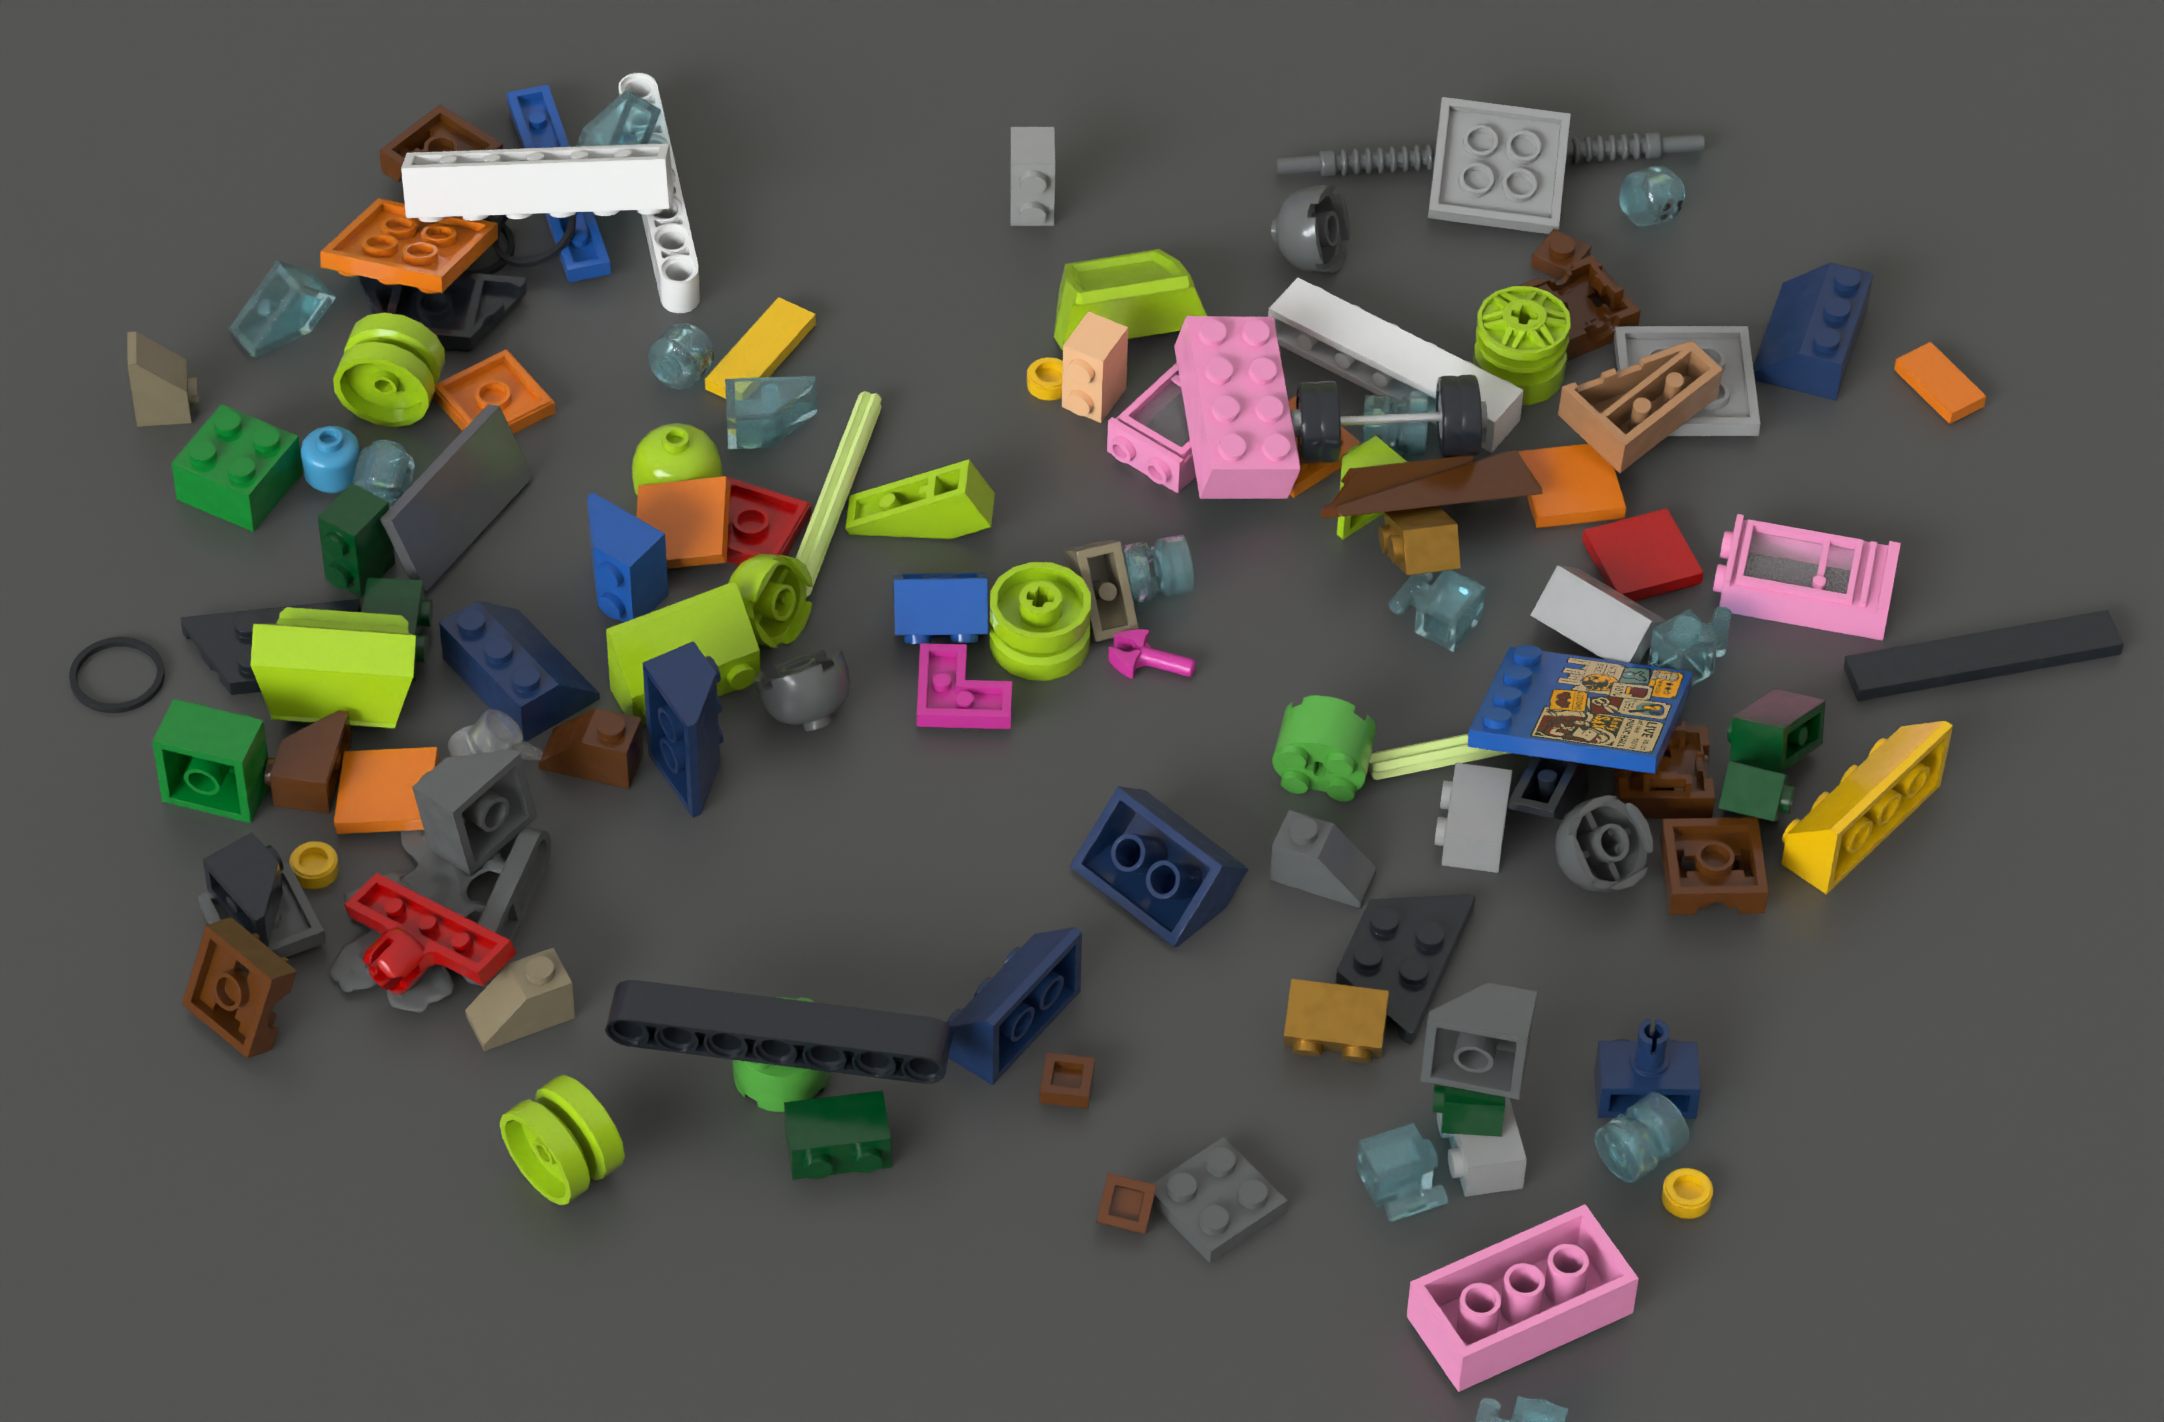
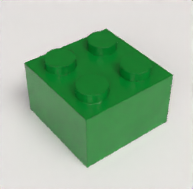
(237, 467)
(211, 760)

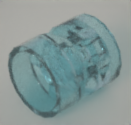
(1406, 437)
(1171, 568)
(1642, 1137)

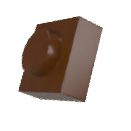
(1558, 253)
(1067, 1080)
(1126, 1203)

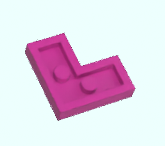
(951, 700)

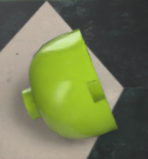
(673, 455)
(774, 597)

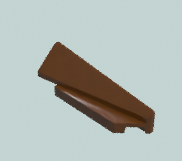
(1432, 484)

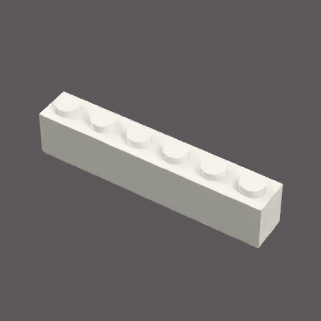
(537, 181)
(1383, 355)

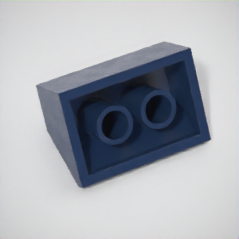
(1814, 330)
(513, 667)
(684, 722)
(1157, 865)
(1017, 1003)

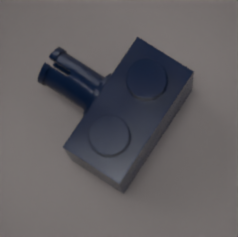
(1654, 1063)

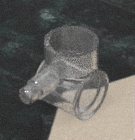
(492, 733)

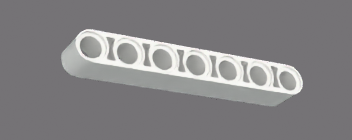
(668, 231)

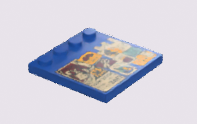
(1580, 709)

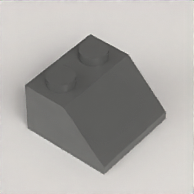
(474, 806)
(1481, 1040)

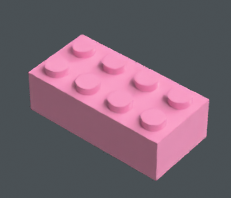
(1237, 407)
(1522, 1297)

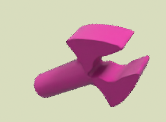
(1143, 655)

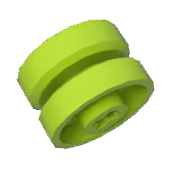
(389, 370)
(1040, 621)
(562, 1139)

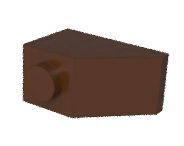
(596, 748)
(310, 765)

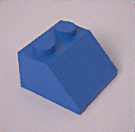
(626, 561)
(940, 606)

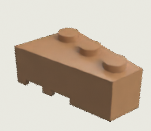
(1643, 404)

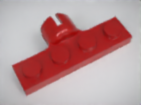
(420, 935)

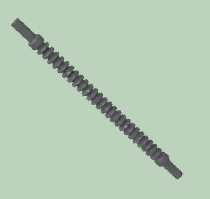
(1328, 162)

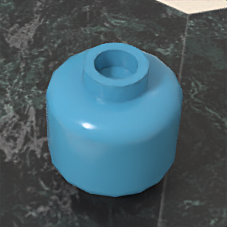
(329, 458)

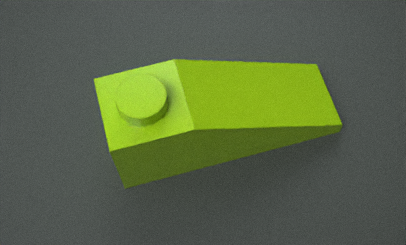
(927, 505)

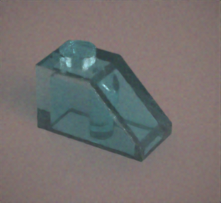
(623, 122)
(281, 309)
(767, 409)

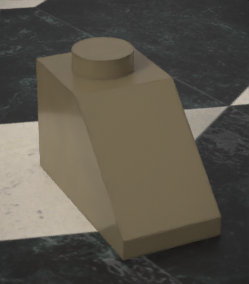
(159, 383)
(1106, 577)
(522, 1000)

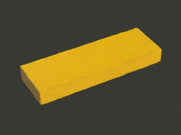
(763, 345)

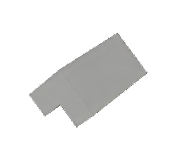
(1596, 616)

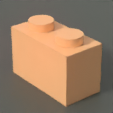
(1094, 367)

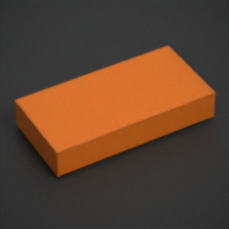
(1940, 383)

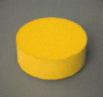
(1045, 378)
(314, 864)
(1687, 1193)

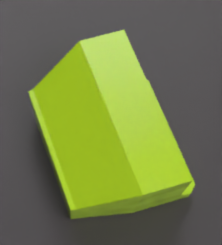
(1138, 289)
(332, 663)

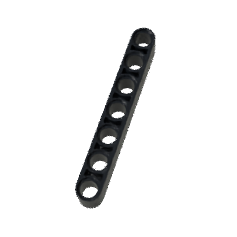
(779, 1031)

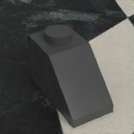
(1320, 860)

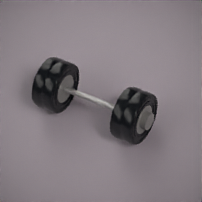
(1458, 418)

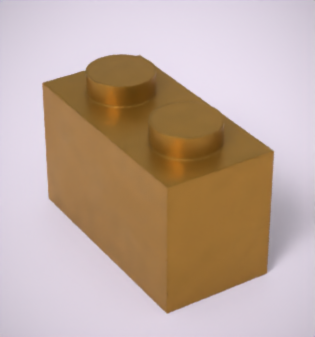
(1420, 540)
(1336, 1020)

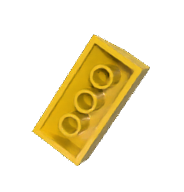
(1867, 804)

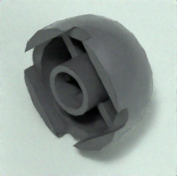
(1312, 229)
(806, 689)
(1603, 845)

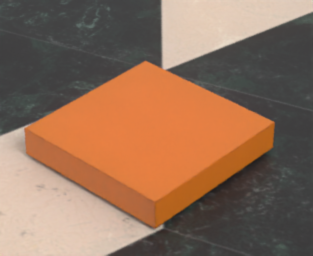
(497, 382)
(1574, 485)
(691, 516)
(378, 790)

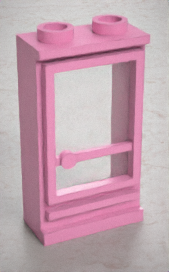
(1155, 434)
(1807, 578)

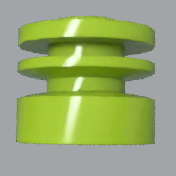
(1524, 340)

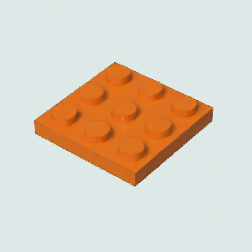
(406, 250)

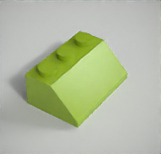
(711, 619)

